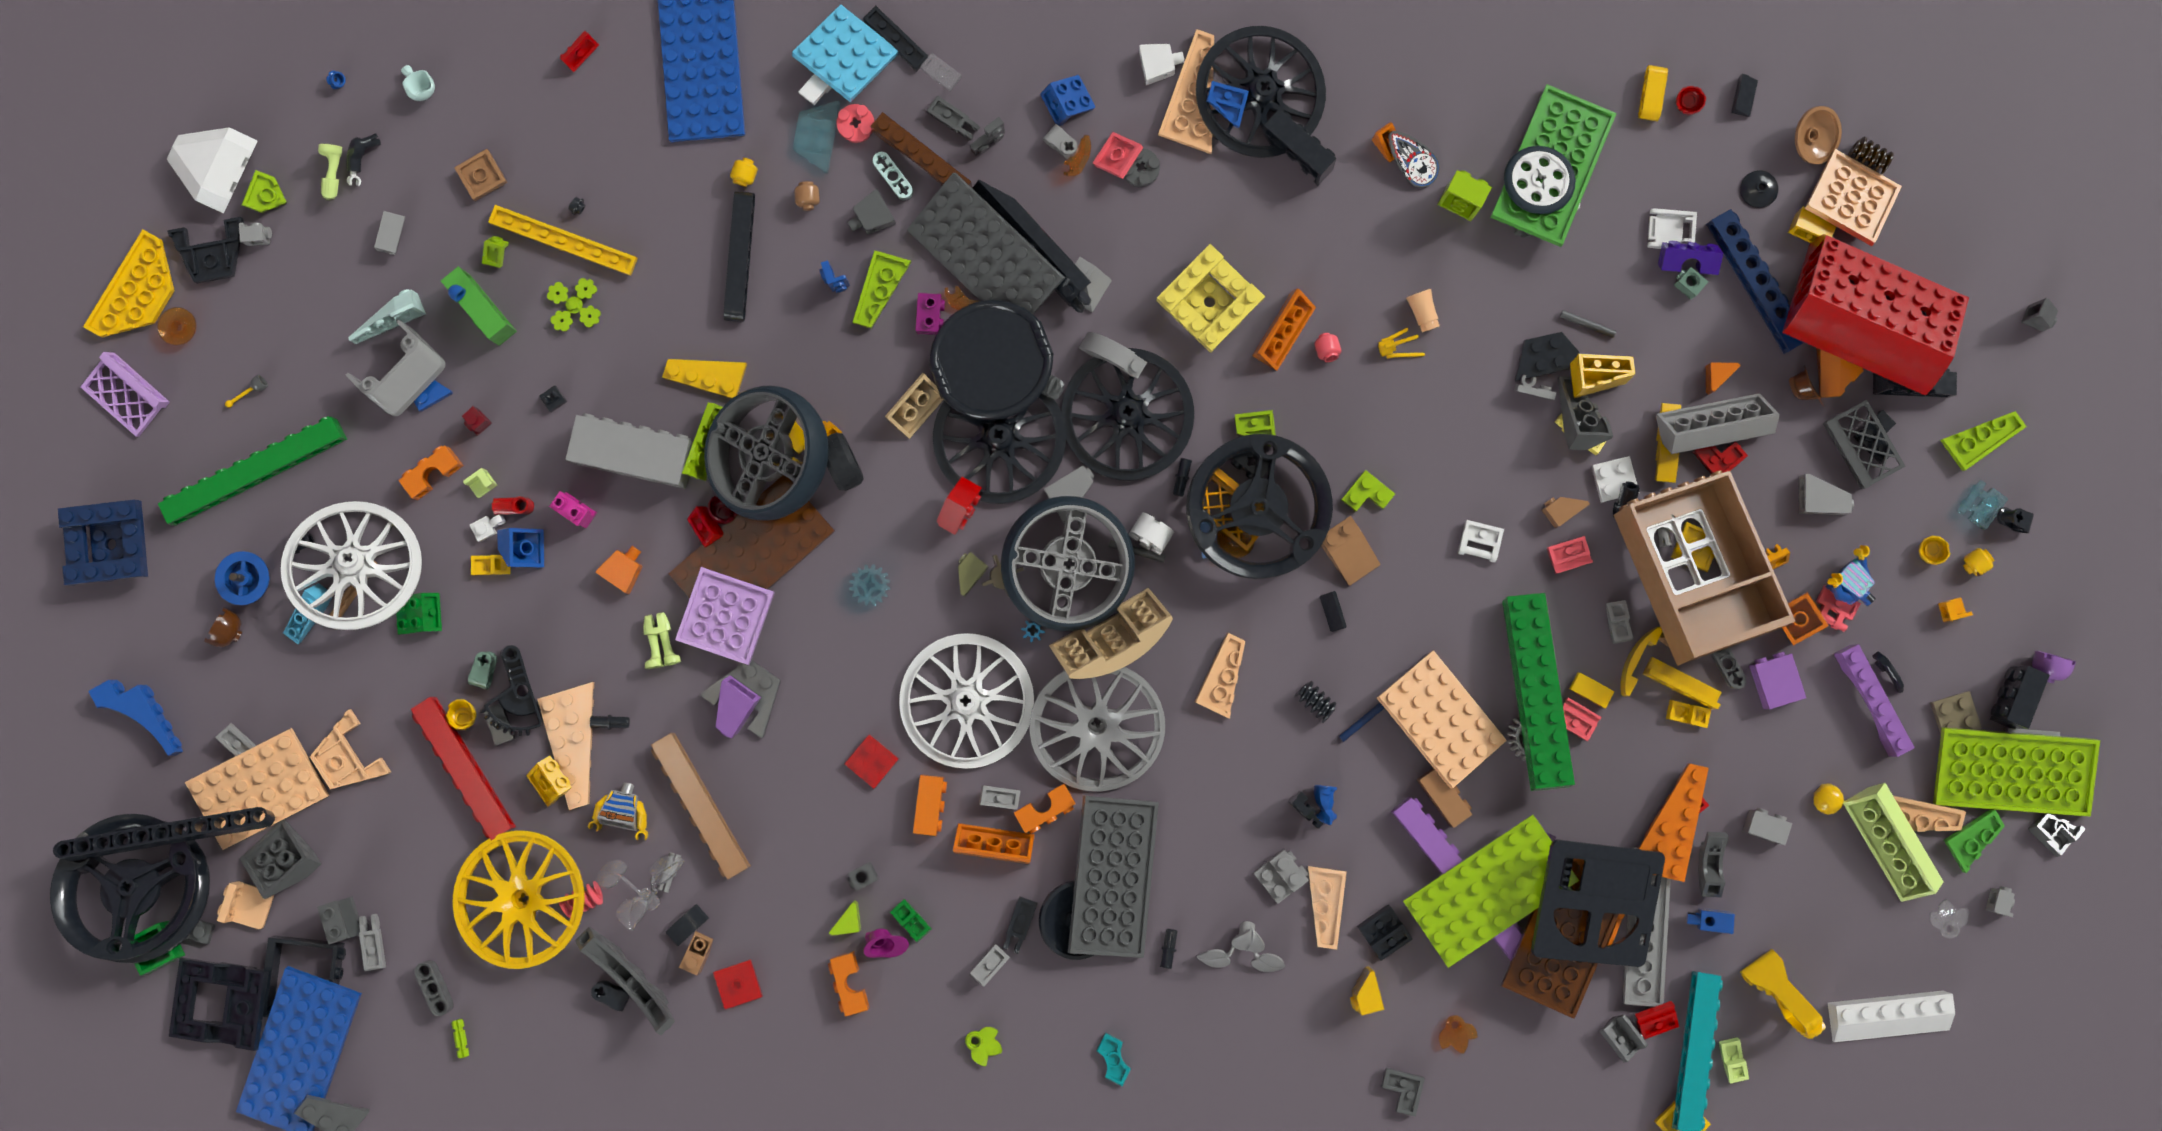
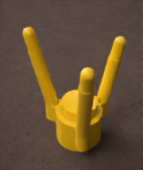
(1388, 346)

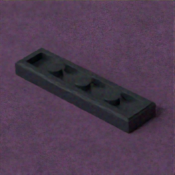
(896, 37)

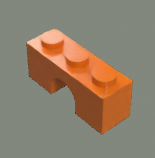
(416, 480)
(1031, 818)
(851, 1000)

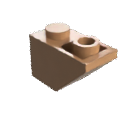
(697, 953)

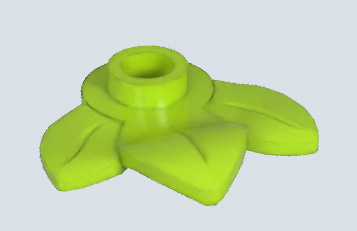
(986, 1046)

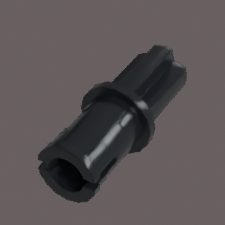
(1182, 477)
(609, 722)
(1168, 948)

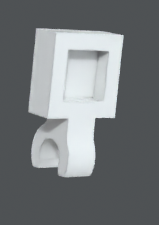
(485, 527)

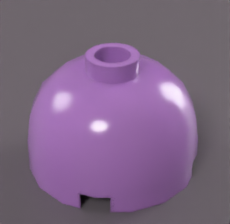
(2054, 665)

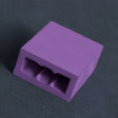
(1777, 680)

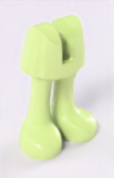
(330, 184)
(652, 632)

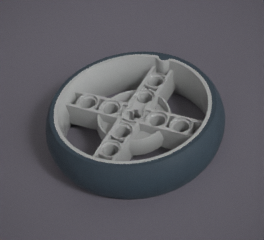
(1121, 572)

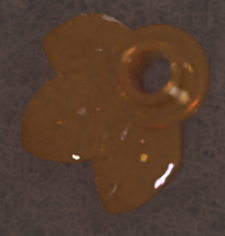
(1457, 1036)

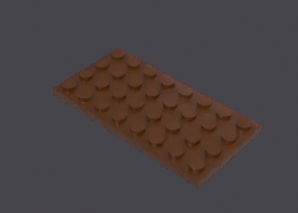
(758, 549)
(1555, 981)

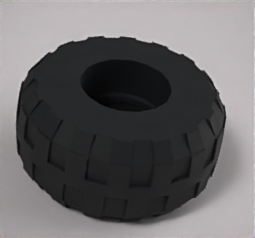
(843, 463)

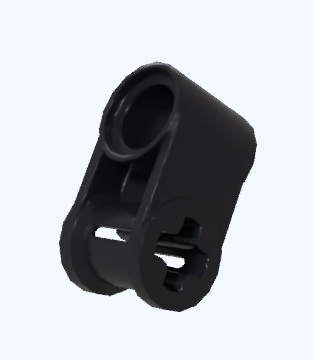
(2017, 519)
(613, 995)

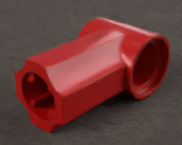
(511, 506)

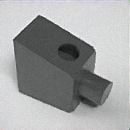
(872, 214)

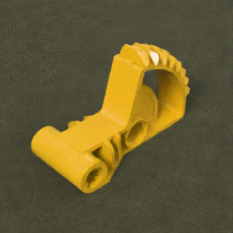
(1770, 975)

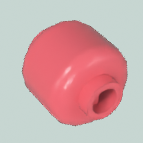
(1328, 347)

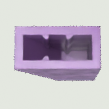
(734, 706)

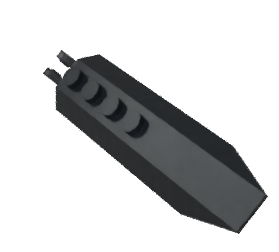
(1030, 230)

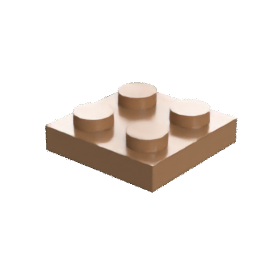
(480, 175)

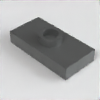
(498, 735)

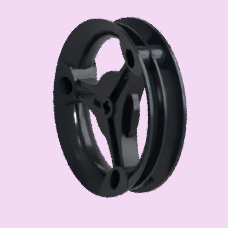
(1274, 506)
(130, 904)

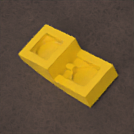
(489, 565)
(1591, 690)
(1688, 714)

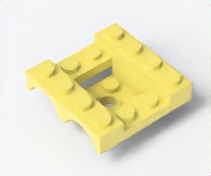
(1187, 293)

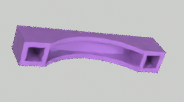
(1889, 727)

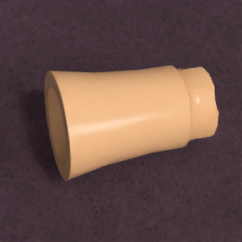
(1424, 310)

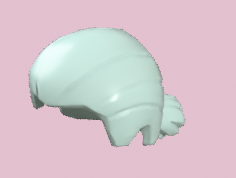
(418, 84)

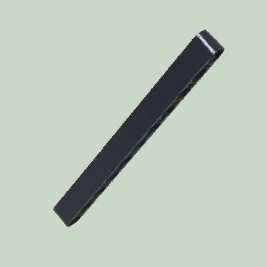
(155, 832)

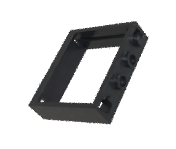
(273, 957)

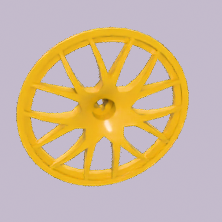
(510, 900)

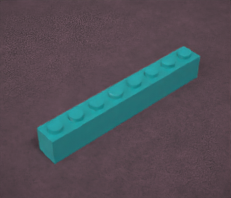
(1696, 1052)

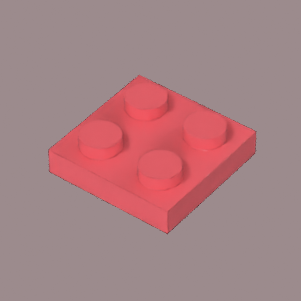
(1117, 155)

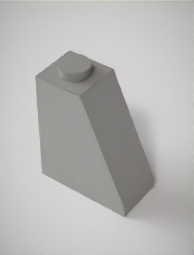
(1073, 484)
(1822, 498)

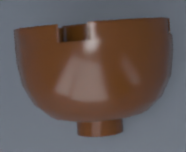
(225, 629)

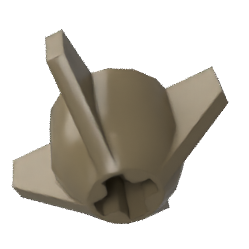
(995, 575)

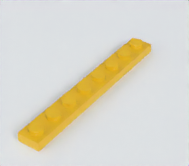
(562, 240)

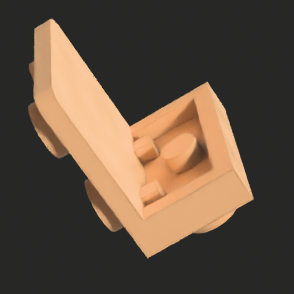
(244, 905)

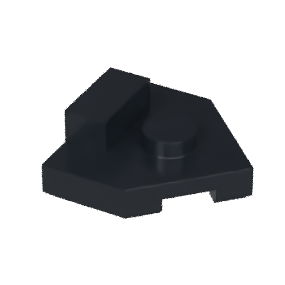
(1307, 811)

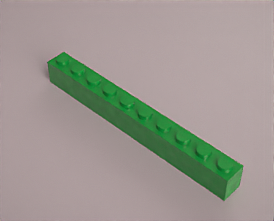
(252, 471)

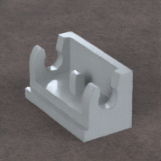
(389, 233)

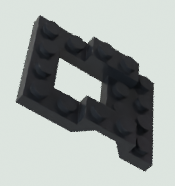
(242, 1005)

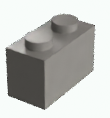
(1767, 827)

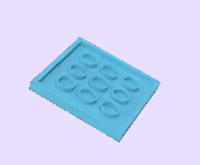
(845, 53)

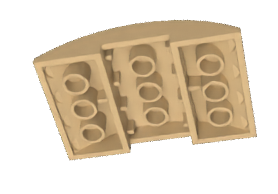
(1115, 641)

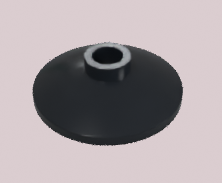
(1753, 195)

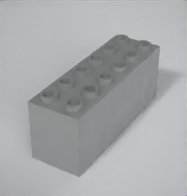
(629, 450)

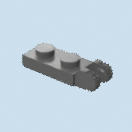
(951, 117)

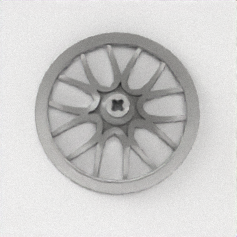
(1098, 735)

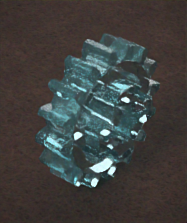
(862, 583)

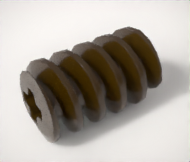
(1871, 153)

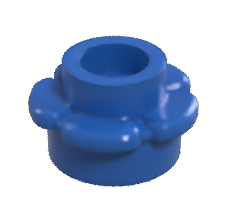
(340, 79)

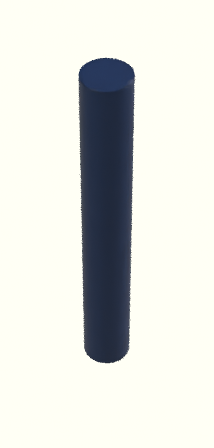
(1361, 722)

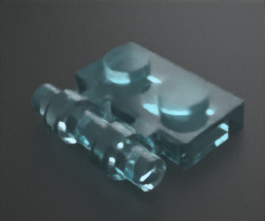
(1988, 507)

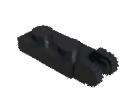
(1020, 922)

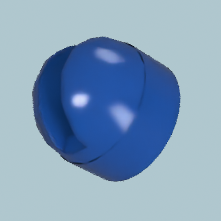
(456, 292)

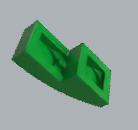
(911, 920)

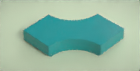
(1110, 1049)

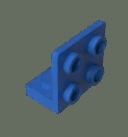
(1066, 99)

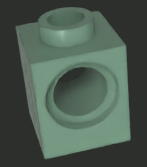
(1698, 282)

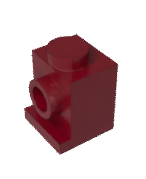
(476, 420)

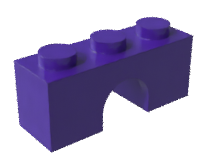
(1674, 254)

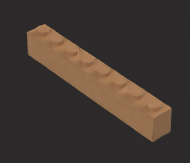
(700, 806)

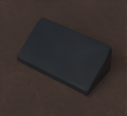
(1744, 95)
(1333, 611)

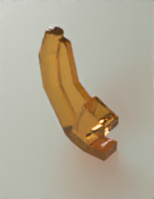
(1080, 159)
(958, 299)

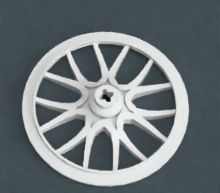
(353, 572)
(974, 710)

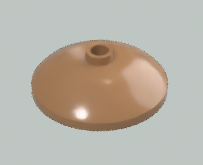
(1818, 134)

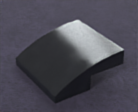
(1384, 932)

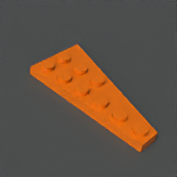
(1676, 822)

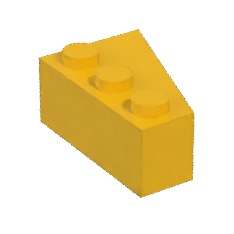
(1599, 372)

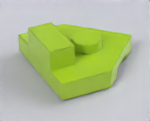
(263, 193)

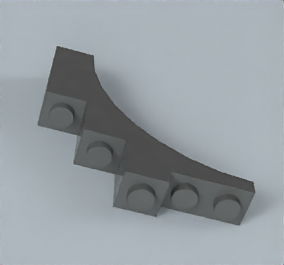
(629, 977)

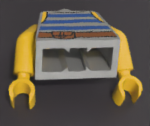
(621, 811)

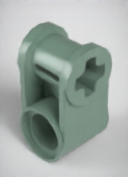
(482, 672)

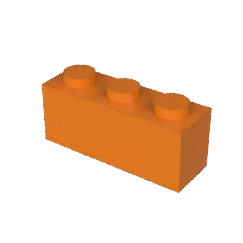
(929, 805)

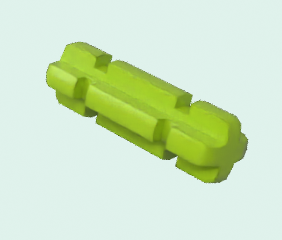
(460, 1038)

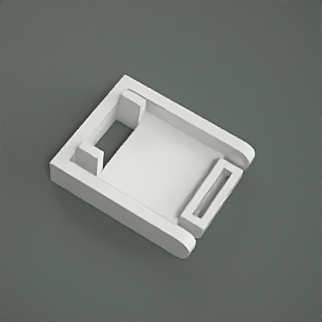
(1669, 226)

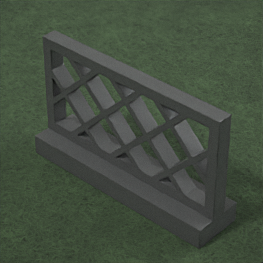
(1849, 454)

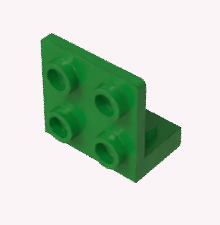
(420, 614)

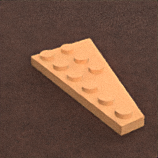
(1182, 118)
(570, 738)

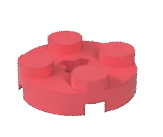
(846, 117)

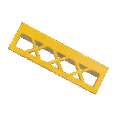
(1682, 683)

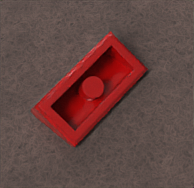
(704, 526)

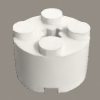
(1151, 533)

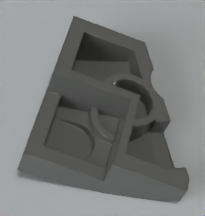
(2055, 833)

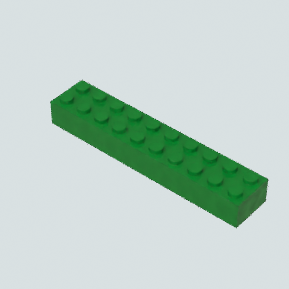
(1538, 692)

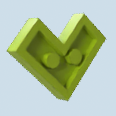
(1367, 487)

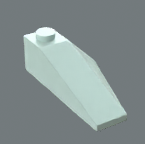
(401, 307)

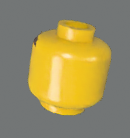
(743, 172)
(1978, 562)

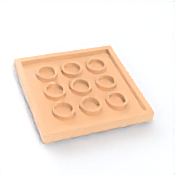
(1853, 197)

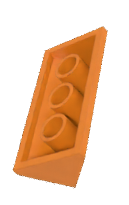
(1284, 329)
(993, 843)

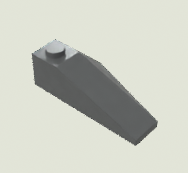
(1581, 420)

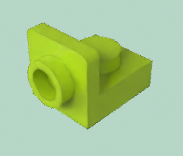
(494, 251)

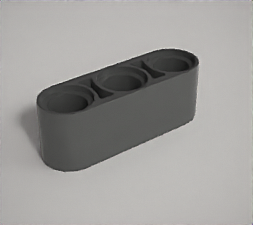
(442, 991)

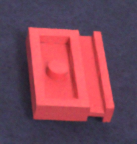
(1569, 554)
(1579, 719)

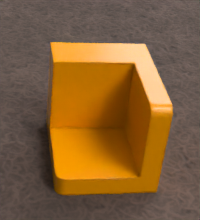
(1953, 610)

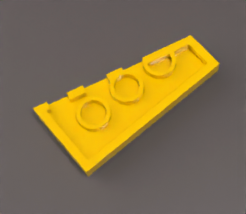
(710, 376)

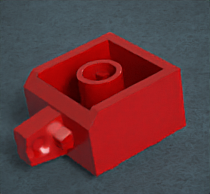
(959, 506)

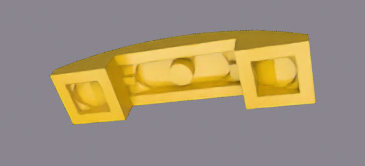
(1627, 680)

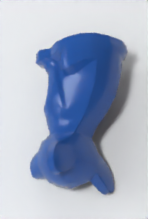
(1325, 801)

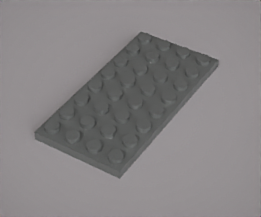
(983, 248)
(1113, 877)

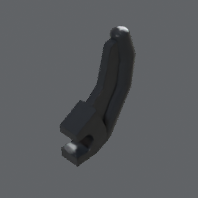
(1885, 665)

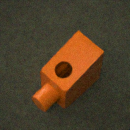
(621, 569)

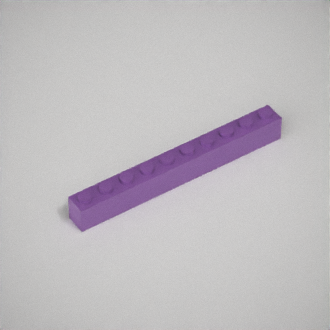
(1444, 856)

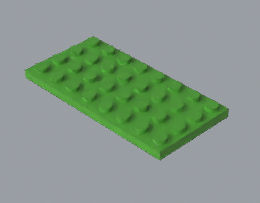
(1578, 133)

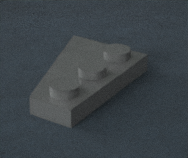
(330, 1115)

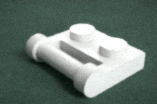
(1481, 534)

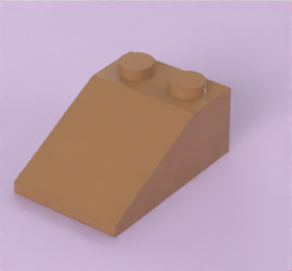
(1349, 551)

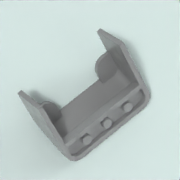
(407, 378)

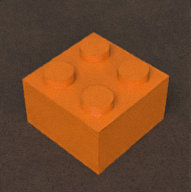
(1807, 617)

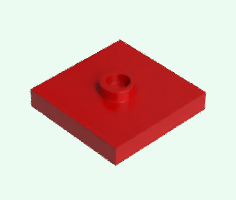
(737, 984)

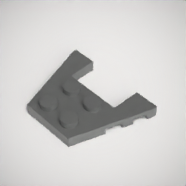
(758, 681)

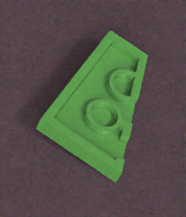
(1972, 839)

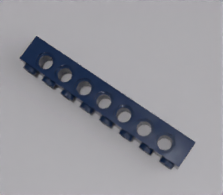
(1747, 276)

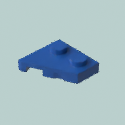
(1228, 101)
(431, 395)

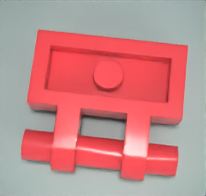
(1842, 609)

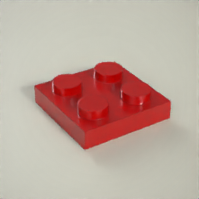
(871, 761)

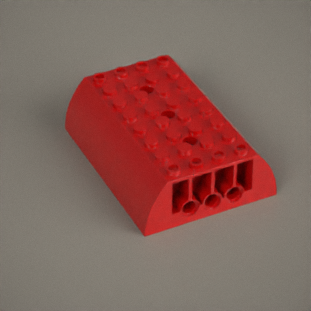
(1868, 328)

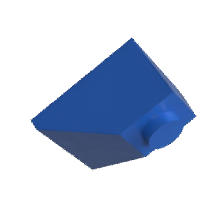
(521, 547)

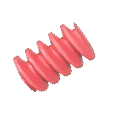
(592, 897)

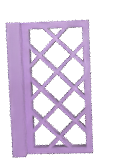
(130, 379)

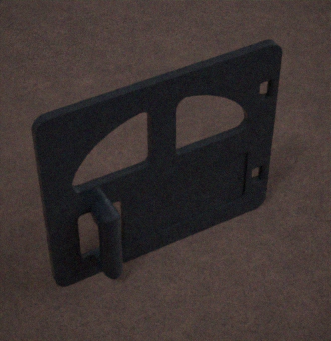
(1610, 882)

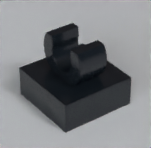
(553, 398)

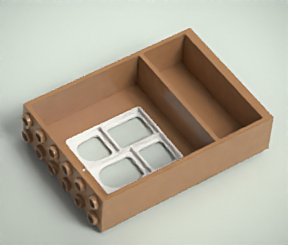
(1715, 611)

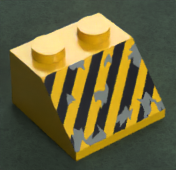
(1366, 993)

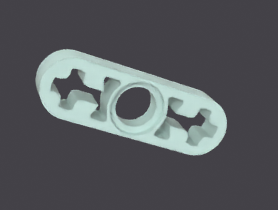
(881, 168)

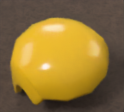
(1934, 550)
(461, 714)
(1828, 799)

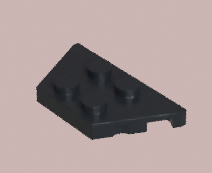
(1545, 355)

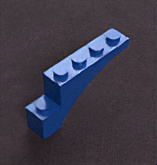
(141, 707)

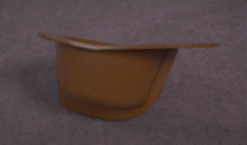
(1802, 387)

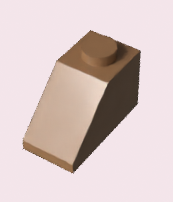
(1562, 509)

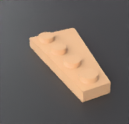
(1220, 682)
(1928, 816)
(1327, 900)

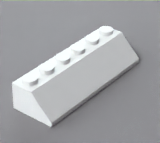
(1891, 1016)

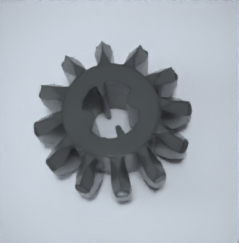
(1053, 388)

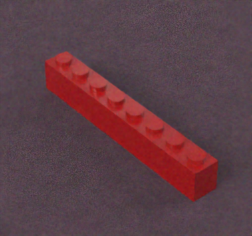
(463, 768)

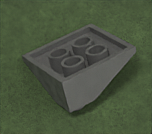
(279, 860)

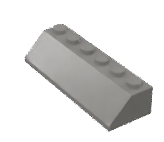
(1717, 423)

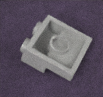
(1281, 875)

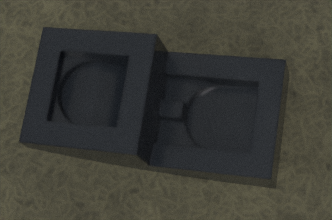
(687, 925)

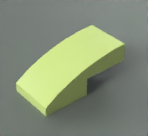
(1733, 1060)

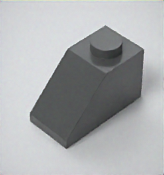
(2041, 315)

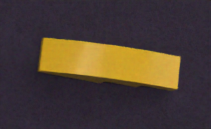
(1666, 462)

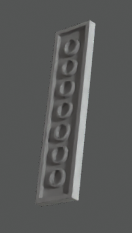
(1646, 983)

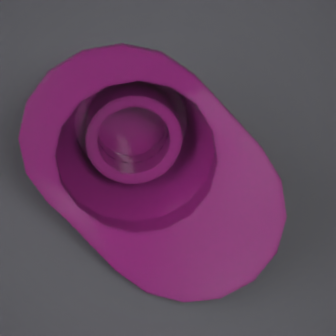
(883, 944)

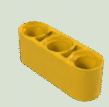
(1653, 93)

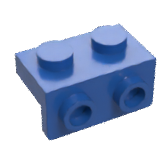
(836, 284)

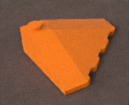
(1834, 374)

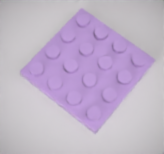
(725, 616)

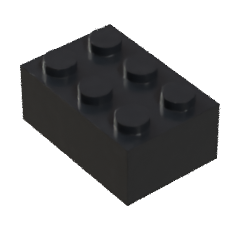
(2019, 697)

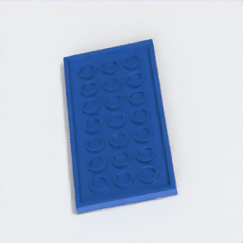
(701, 69)
(298, 1048)

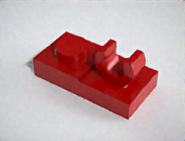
(579, 51)

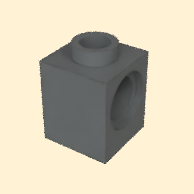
(871, 874)

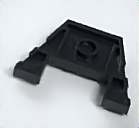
(212, 259)

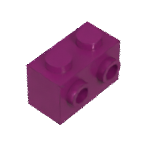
(929, 313)

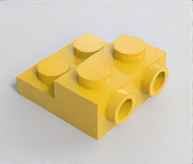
(549, 780)

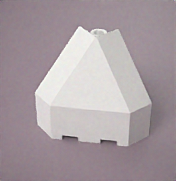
(211, 164)

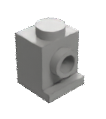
(254, 234)
(2001, 901)

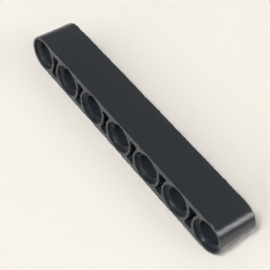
(739, 256)

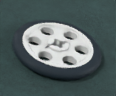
(1522, 197)

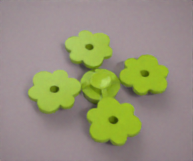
(573, 304)

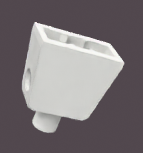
(1158, 61)

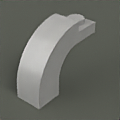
(1113, 352)

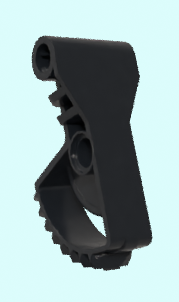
(509, 698)

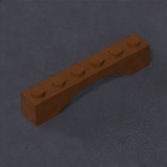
(915, 150)

